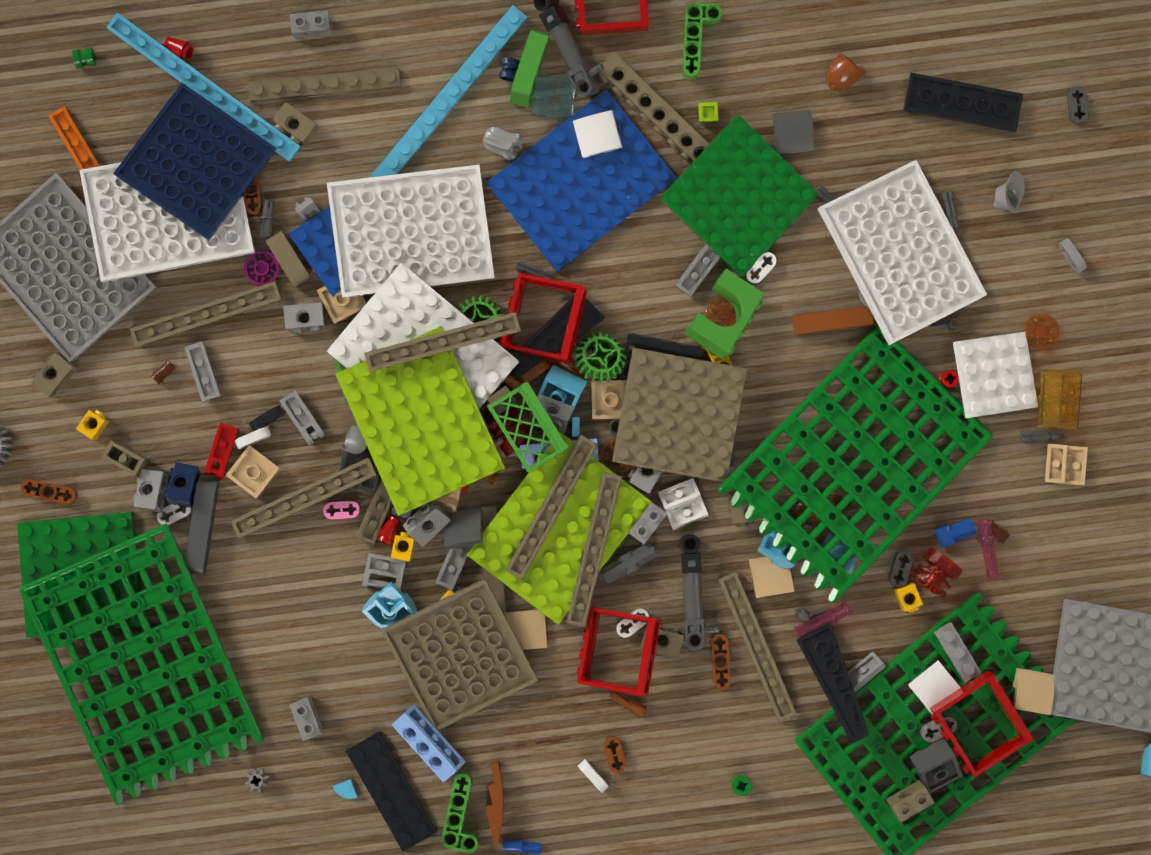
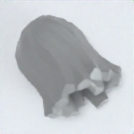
(502, 142)

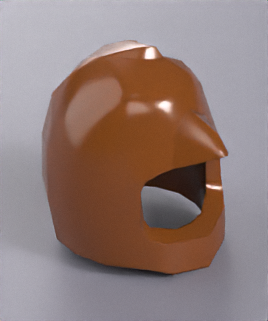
(843, 73)

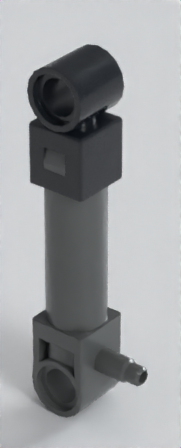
(579, 71)
(692, 594)

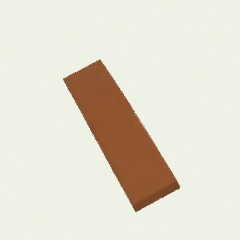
(832, 320)
(495, 808)

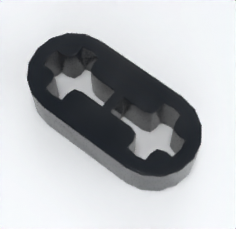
(266, 418)

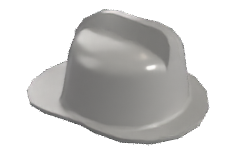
(1011, 193)

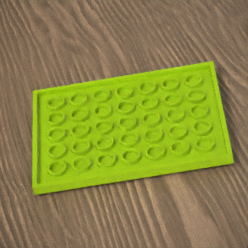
(421, 427)
(555, 568)

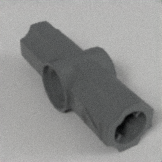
(628, 562)

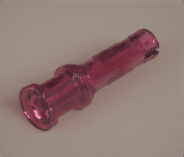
(986, 540)
(831, 615)

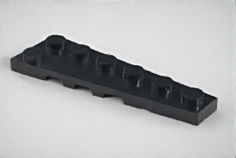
(552, 335)
(829, 668)

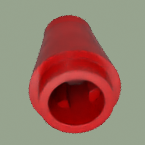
(180, 48)
(389, 530)

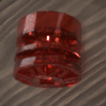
(524, 429)
(936, 572)

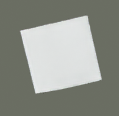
(597, 134)
(683, 504)
(933, 685)

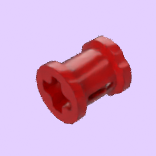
(950, 374)

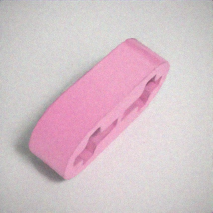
(341, 515)

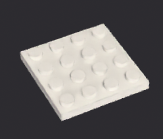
(995, 374)

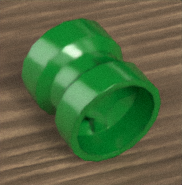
(84, 57)

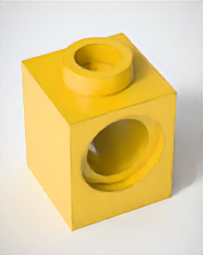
(85, 428)
(397, 553)
(901, 592)

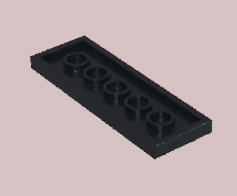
(963, 102)
(391, 791)

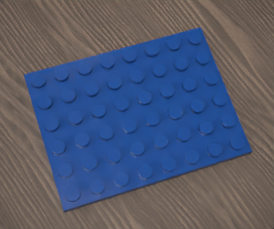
(574, 200)

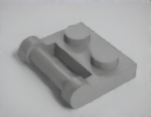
(383, 566)

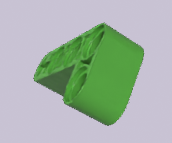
(695, 41)
(528, 68)
(460, 810)

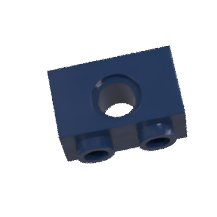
(185, 495)

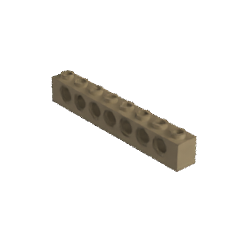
(615, 64)

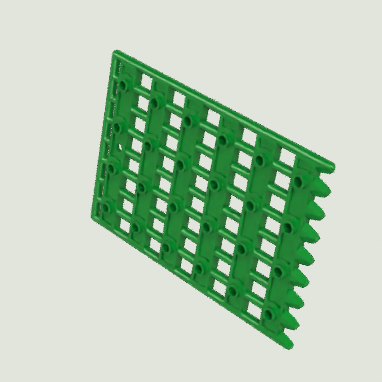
(869, 449)
(1002, 654)
(181, 752)

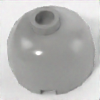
(354, 440)

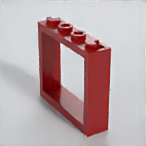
(618, 27)
(573, 324)
(648, 654)
(999, 753)

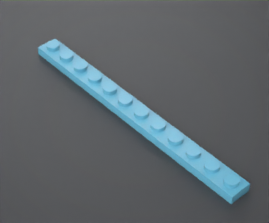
(200, 84)
(451, 93)

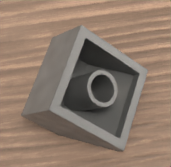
(936, 765)

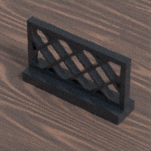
(659, 345)

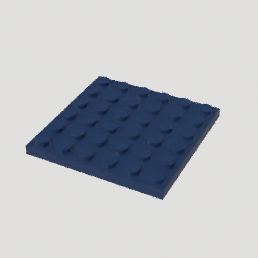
(195, 161)

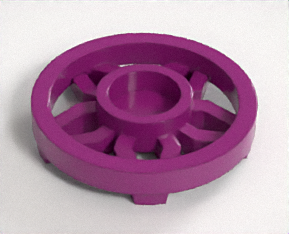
(261, 268)

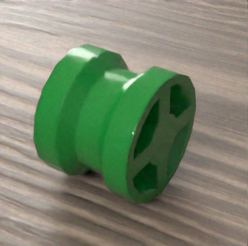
(740, 781)

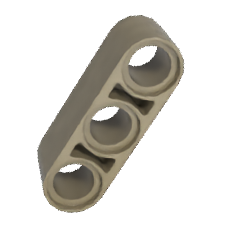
(288, 258)

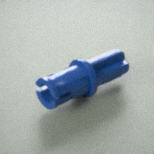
(521, 847)

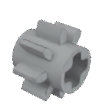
(259, 774)

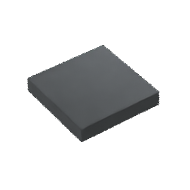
(464, 528)

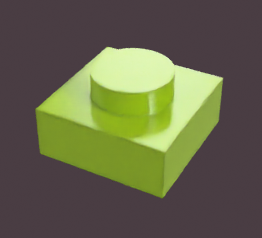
(708, 112)

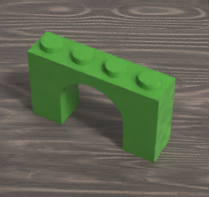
(744, 299)

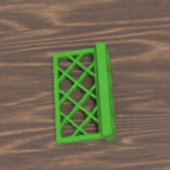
(541, 417)

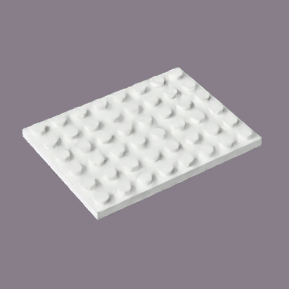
(416, 219)
(141, 238)
(902, 252)
(410, 308)

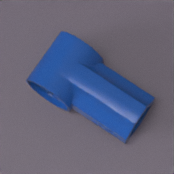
(951, 534)

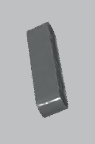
(201, 526)

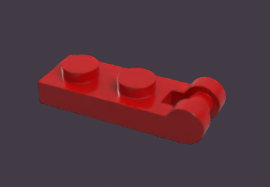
(221, 450)

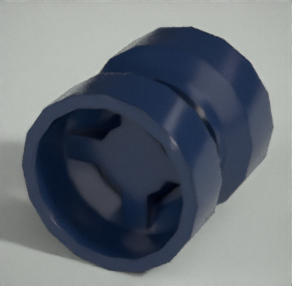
(509, 69)

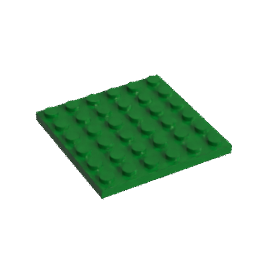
(739, 196)
(57, 543)

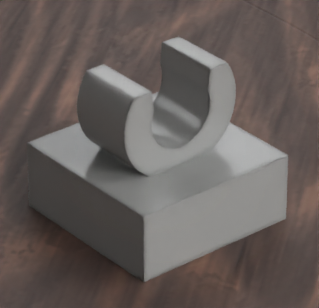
(307, 209)

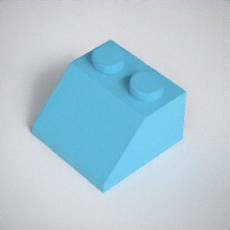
(562, 386)

